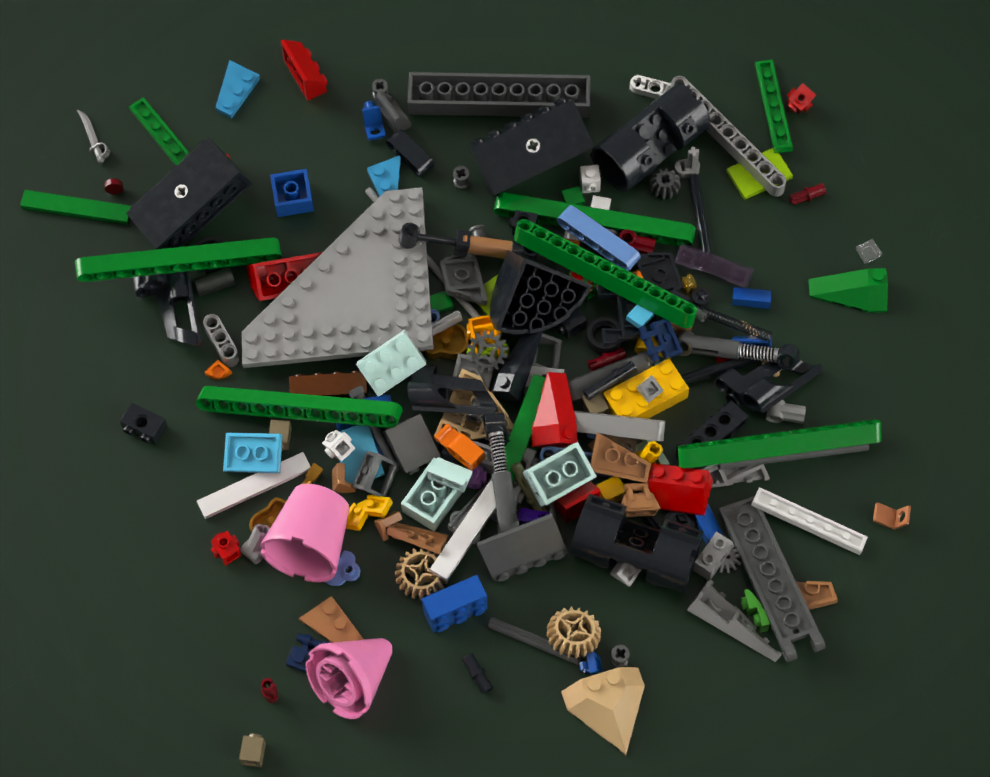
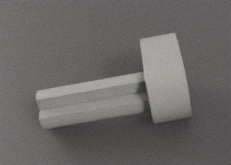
(690, 164)

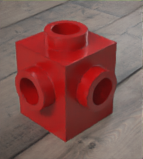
(802, 93)
(225, 547)

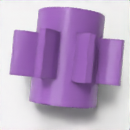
(478, 478)

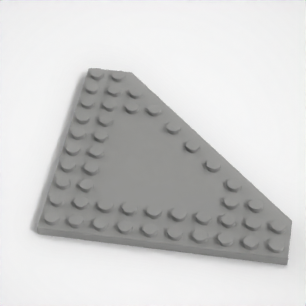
(351, 294)

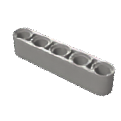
(620, 426)

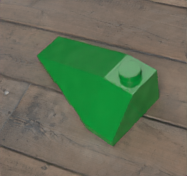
(858, 289)

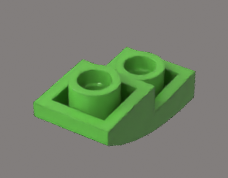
(754, 607)

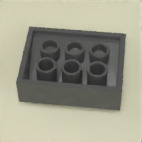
(523, 548)

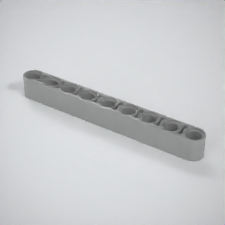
(736, 140)

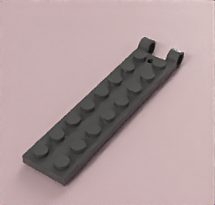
(770, 576)

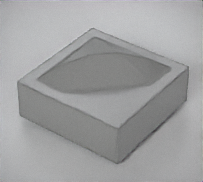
(649, 389)

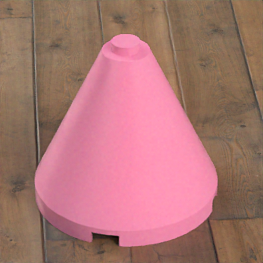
(348, 673)

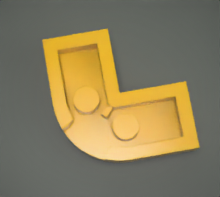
(372, 506)

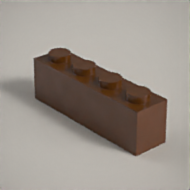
(332, 385)

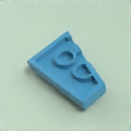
(235, 88)

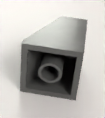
(411, 444)

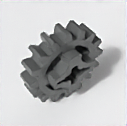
(483, 342)

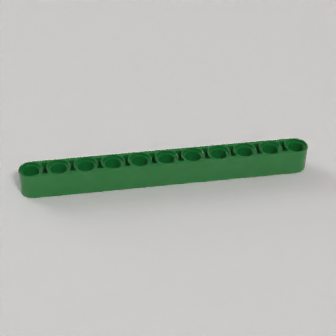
(548, 211)
(177, 259)
(605, 273)
(299, 406)
(779, 443)

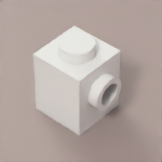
(590, 178)

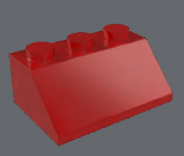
(304, 69)
(680, 488)

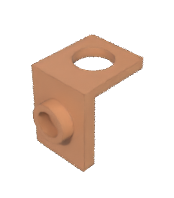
(890, 517)

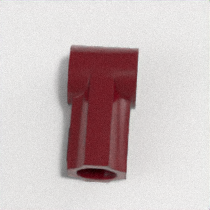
(640, 243)

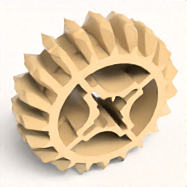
(414, 571)
(579, 632)

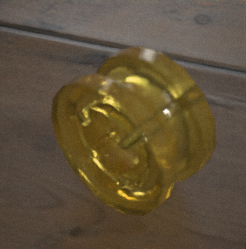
(688, 283)

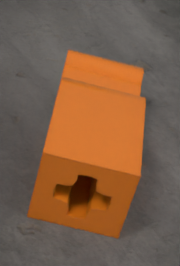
(460, 447)

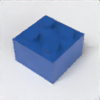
(291, 193)

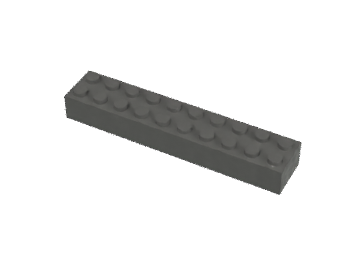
(493, 93)

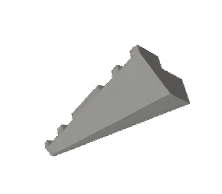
(734, 475)
(717, 611)

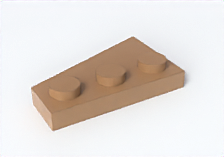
(617, 461)
(417, 536)
(817, 593)
(331, 622)

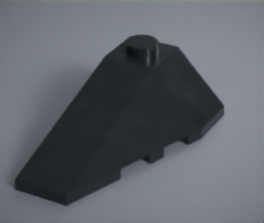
(514, 373)

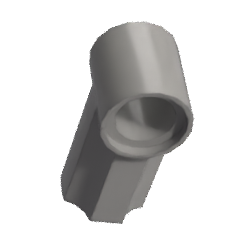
(786, 412)
(251, 547)

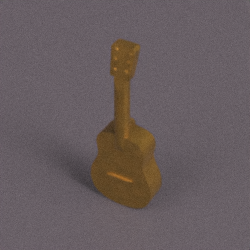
(449, 343)
(269, 514)

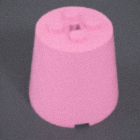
(308, 534)

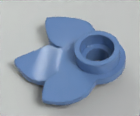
(346, 563)

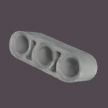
(222, 348)

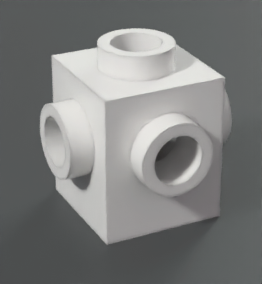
(338, 445)

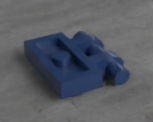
(665, 338)
(299, 656)

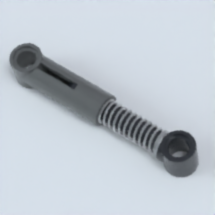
(734, 349)
(502, 480)

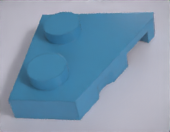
(385, 175)

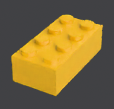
(627, 401)

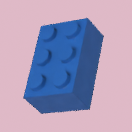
(455, 604)

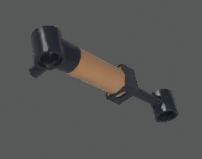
(464, 243)

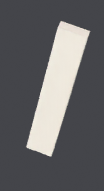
(252, 486)
(809, 521)
(465, 534)

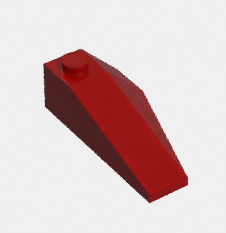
(273, 277)
(555, 416)

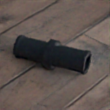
(477, 673)

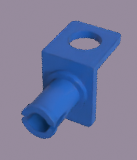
(373, 120)

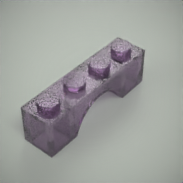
(713, 264)

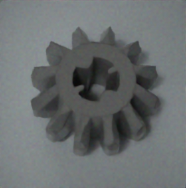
(671, 184)

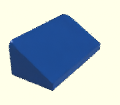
(751, 297)
(752, 340)
(707, 524)

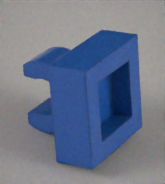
(592, 665)

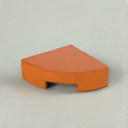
(218, 371)

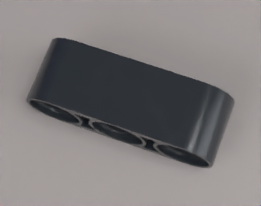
(410, 153)

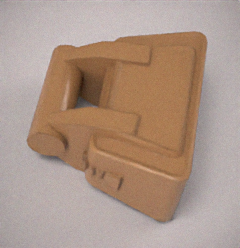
(639, 503)

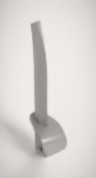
(96, 147)

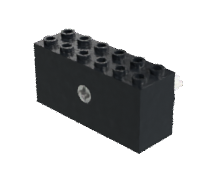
(555, 135)
(189, 197)

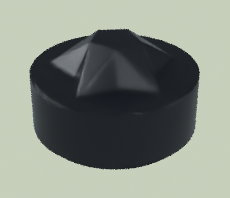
(701, 296)

